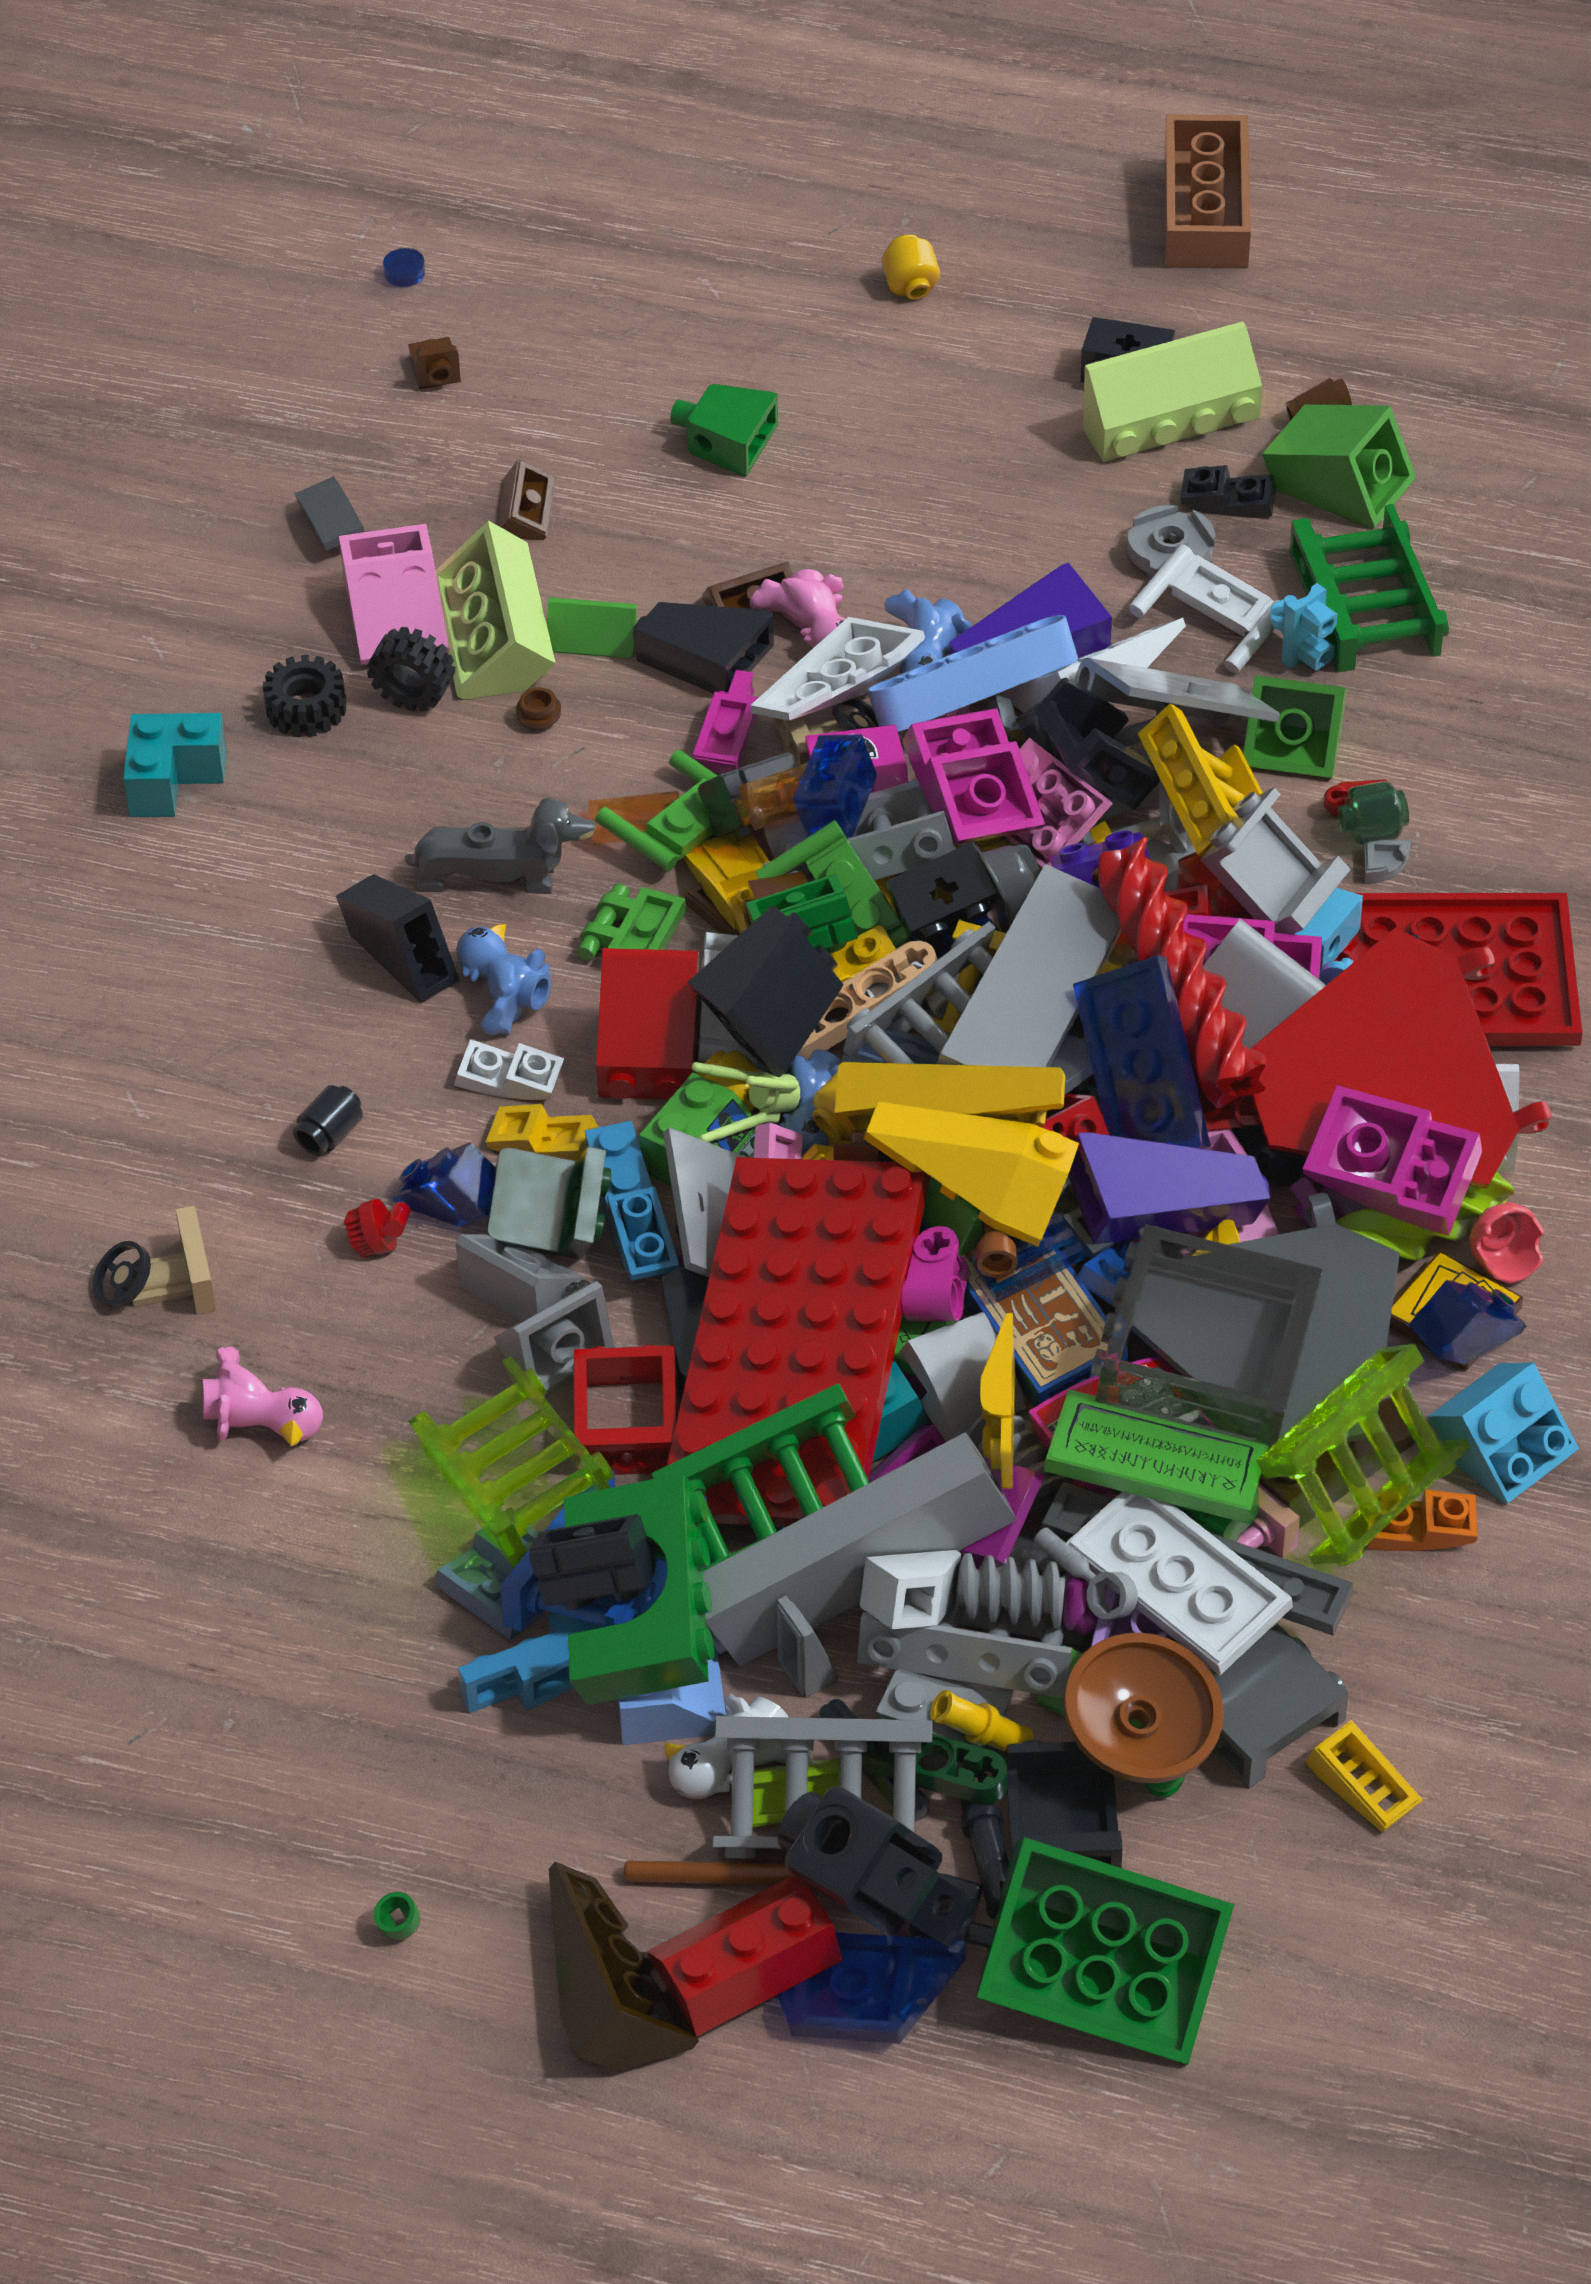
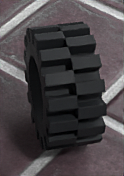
(417, 688)
(310, 712)

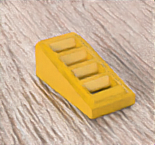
(1363, 1753)

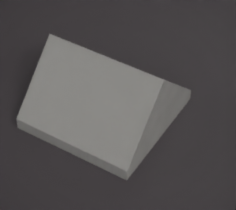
(510, 1276)
(550, 1336)

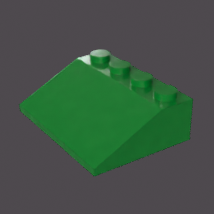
(1103, 1950)

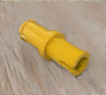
(978, 1722)

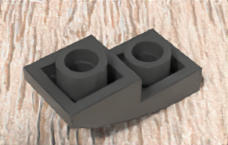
(329, 512)

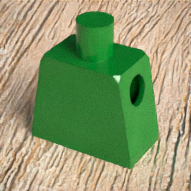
(728, 425)

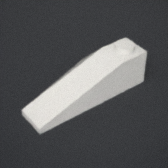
(1135, 651)
(839, 668)

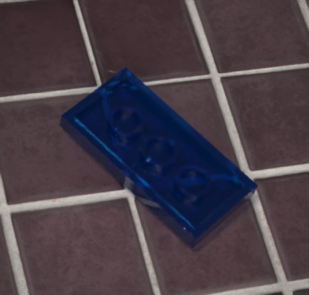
(1141, 1055)

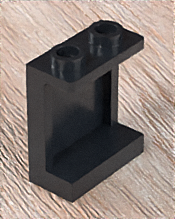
(1084, 736)
(1062, 1800)

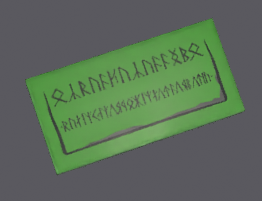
(1155, 1458)

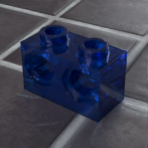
(835, 784)

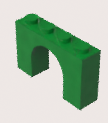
(670, 1640)

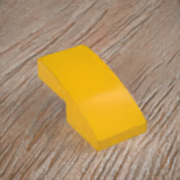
(534, 1131)

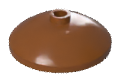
(1150, 1682)

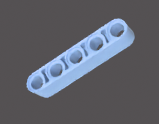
(973, 673)

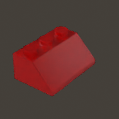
(747, 1954)

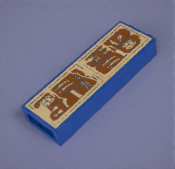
(1053, 1327)

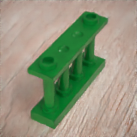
(1309, 559)
(778, 1439)

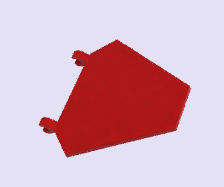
(1398, 1031)

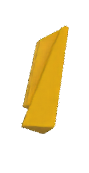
(976, 1090)

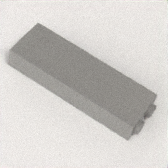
(1028, 989)
(819, 1561)

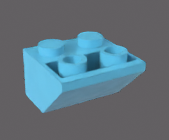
(1510, 1429)

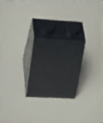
(770, 988)

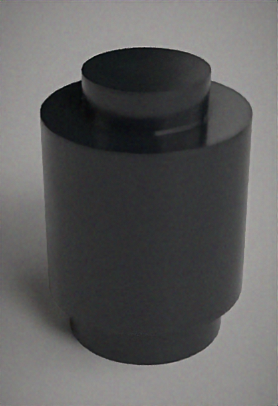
(328, 1119)

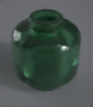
(1374, 812)

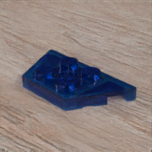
(874, 1990)

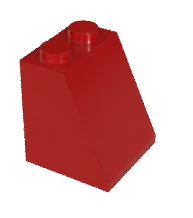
(646, 1022)

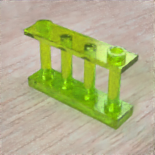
(1327, 1430)
(486, 1498)

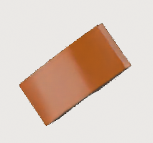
(1431, 1524)

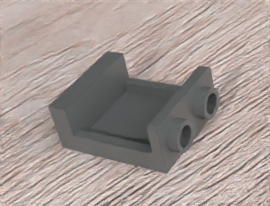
(1272, 1700)

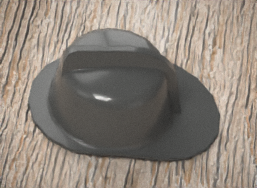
(1013, 875)

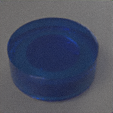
(404, 267)

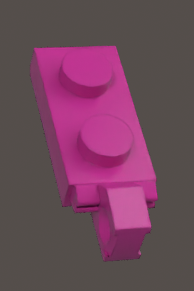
(727, 726)

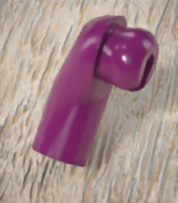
(1075, 1610)

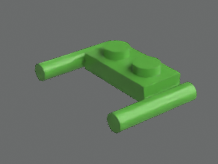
(674, 829)
(831, 853)

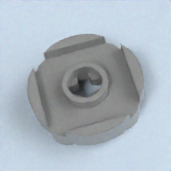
(1164, 522)

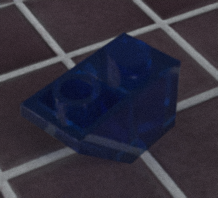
(449, 1186)
(1466, 1321)

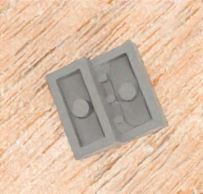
(951, 1369)

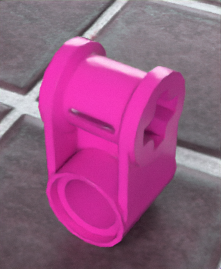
(935, 1278)

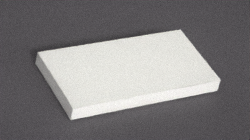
(1183, 1577)

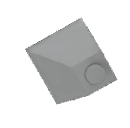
(911, 1697)

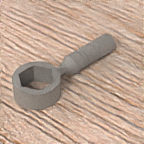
(1079, 1568)

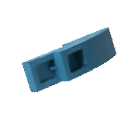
(633, 1204)
(532, 1670)

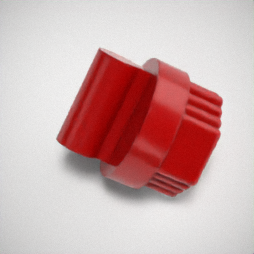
(374, 1228)

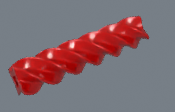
(1155, 927)

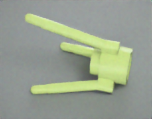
(766, 1093)

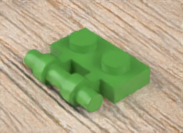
(646, 922)

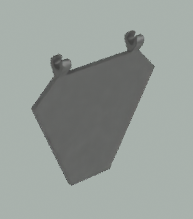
(1238, 1336)

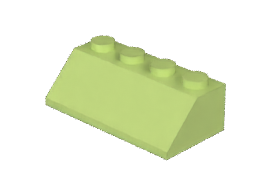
(1171, 392)
(493, 615)

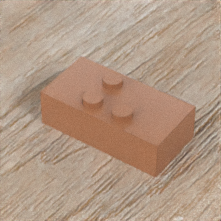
(1207, 191)

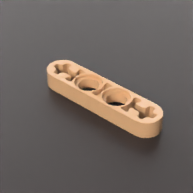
(853, 992)

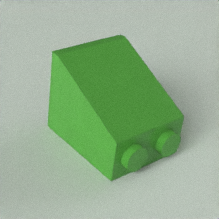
(1342, 460)

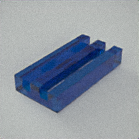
(1055, 1236)

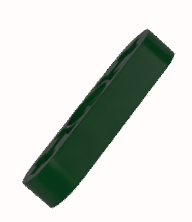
(944, 1781)

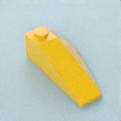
(994, 1164)

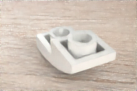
(495, 1072)

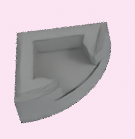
(1384, 859)

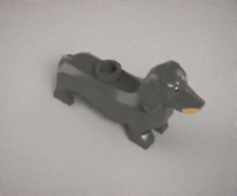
(500, 852)

